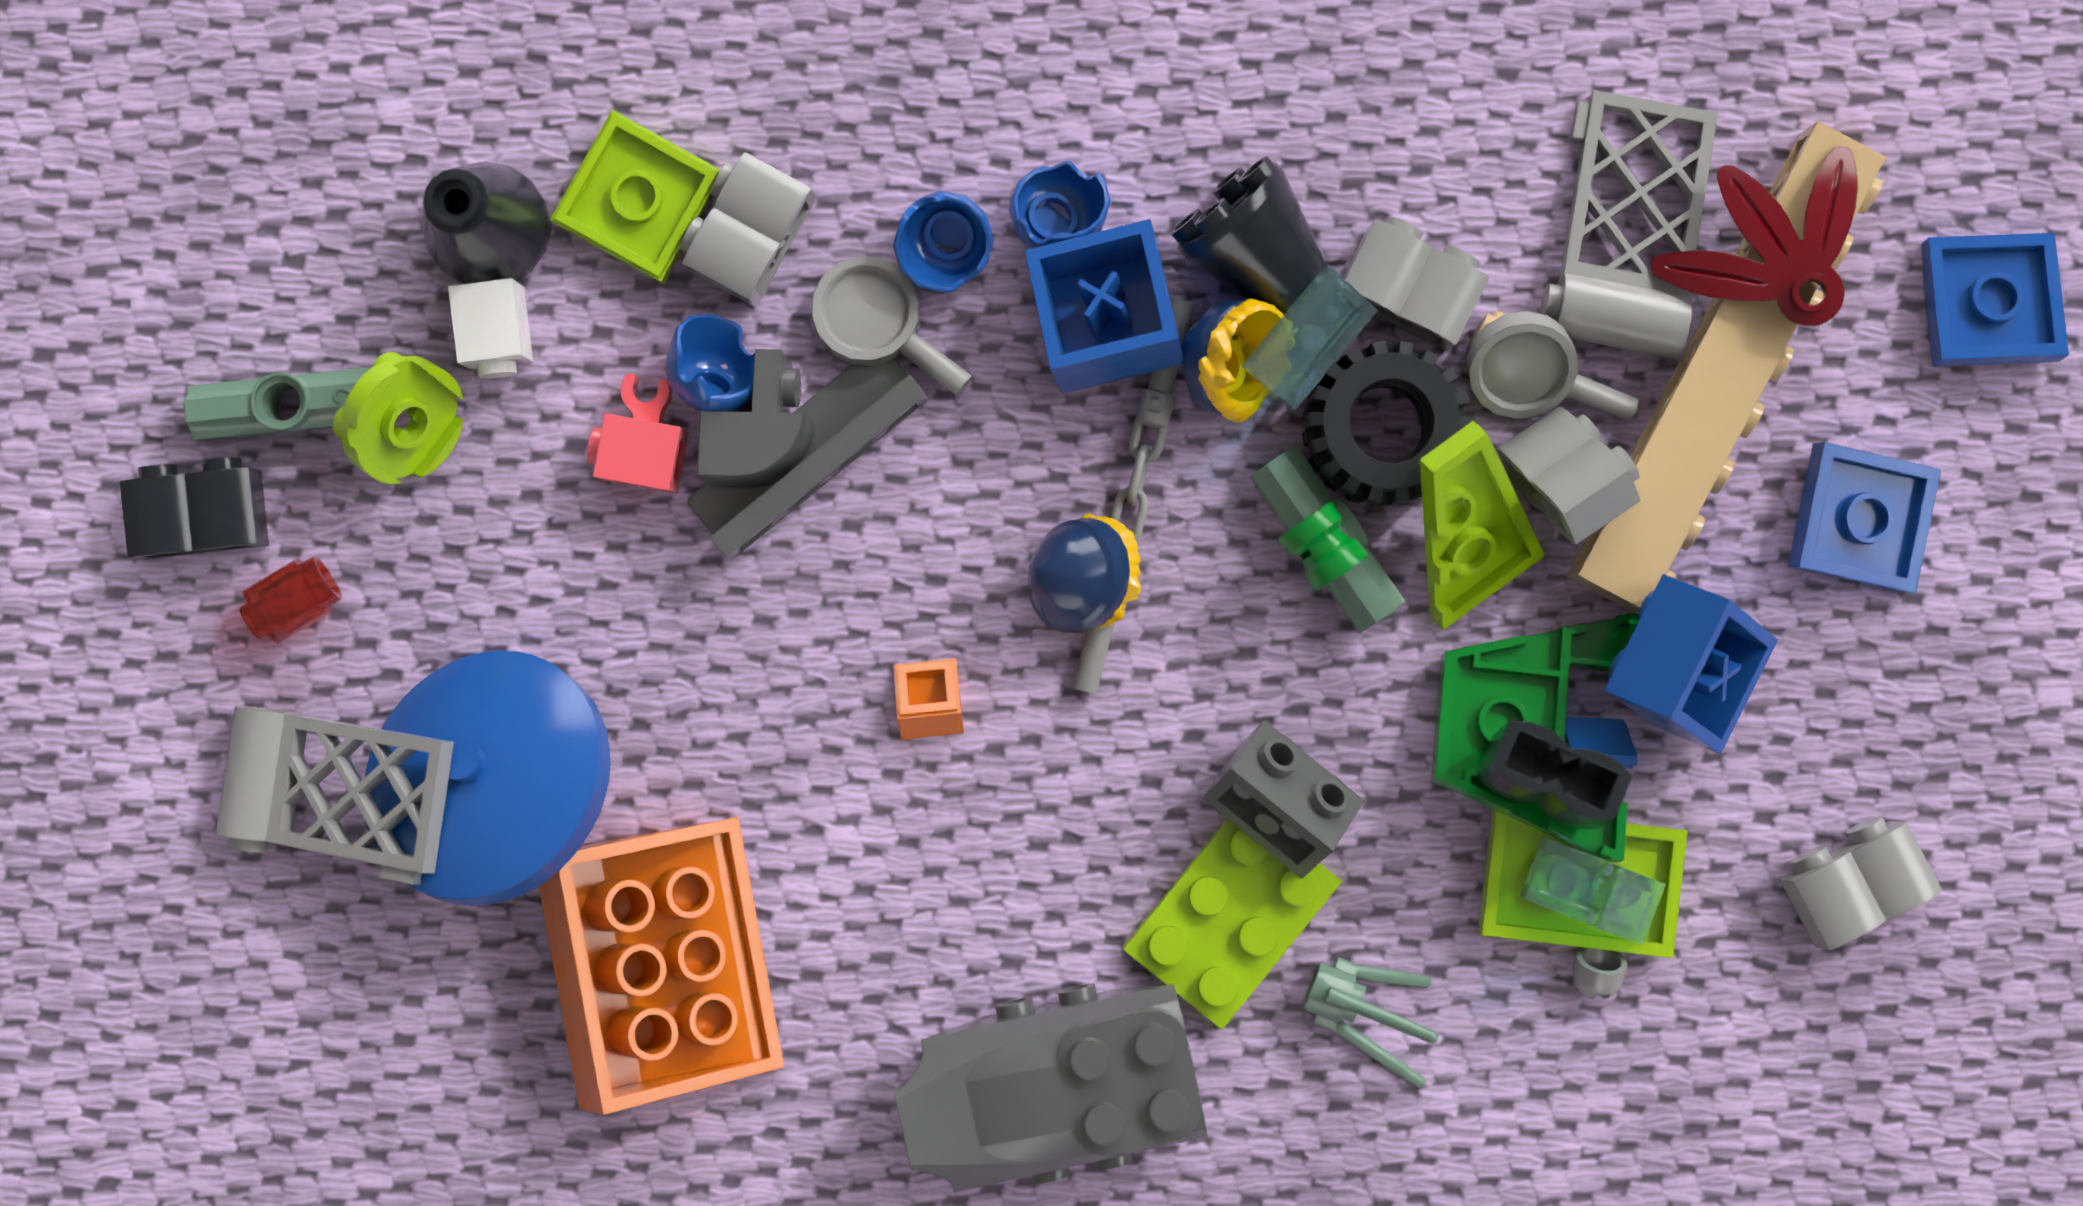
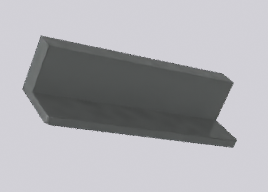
(847, 421)

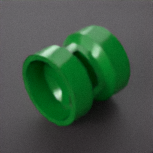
(1323, 547)

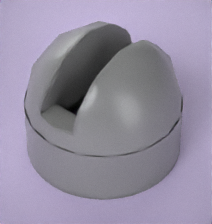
(1602, 981)

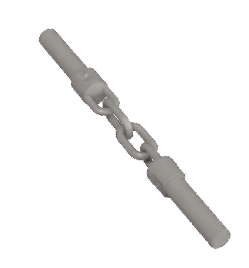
(1154, 412)

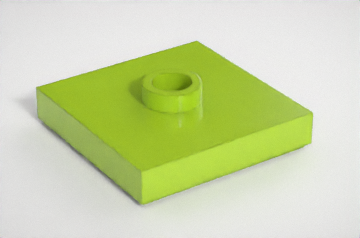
(636, 196)

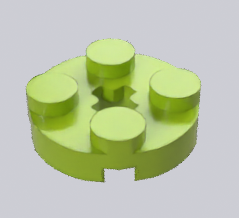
(375, 403)

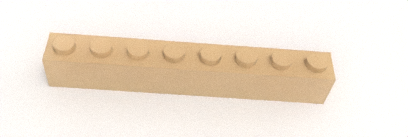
(1711, 401)

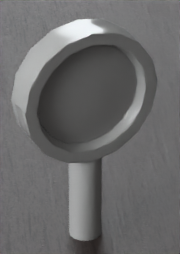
(871, 315)
(1530, 365)

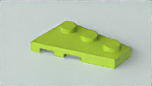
(1471, 525)

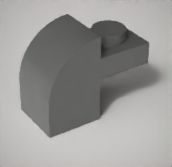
(758, 444)

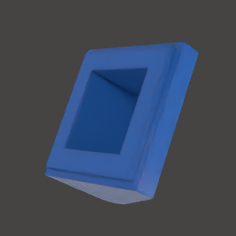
(1602, 735)

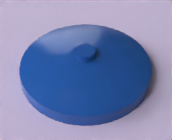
(520, 777)

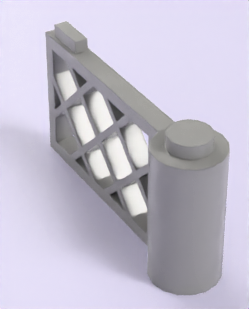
(1615, 304)
(270, 776)

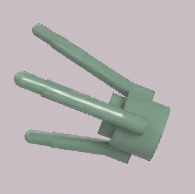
(1337, 996)

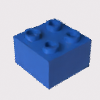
(1104, 306)
(1690, 663)

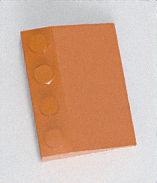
(660, 966)

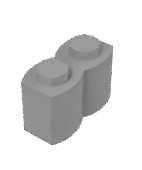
(747, 228)
(1415, 284)
(1570, 473)
(1860, 882)

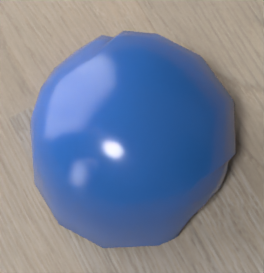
(1080, 195)
(948, 221)
(695, 360)

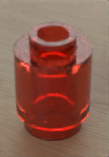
(289, 599)

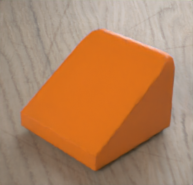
(928, 699)

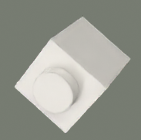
(490, 326)

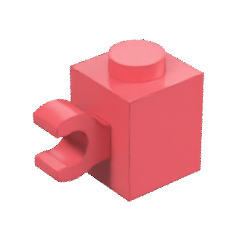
(639, 448)

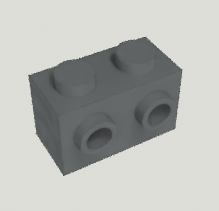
(1283, 799)

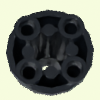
(500, 225)
(1254, 237)

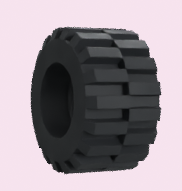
(1329, 420)

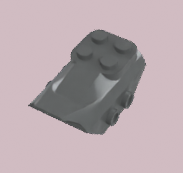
(1052, 1088)

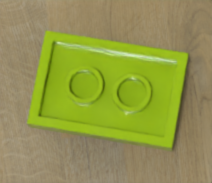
(1511, 850)
(1227, 922)

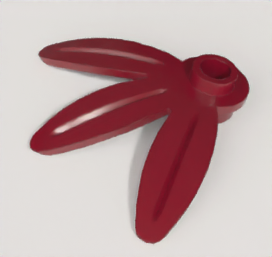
(1773, 237)

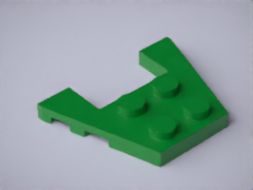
(1521, 682)

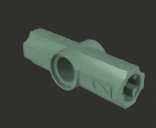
(251, 405)
(1295, 493)

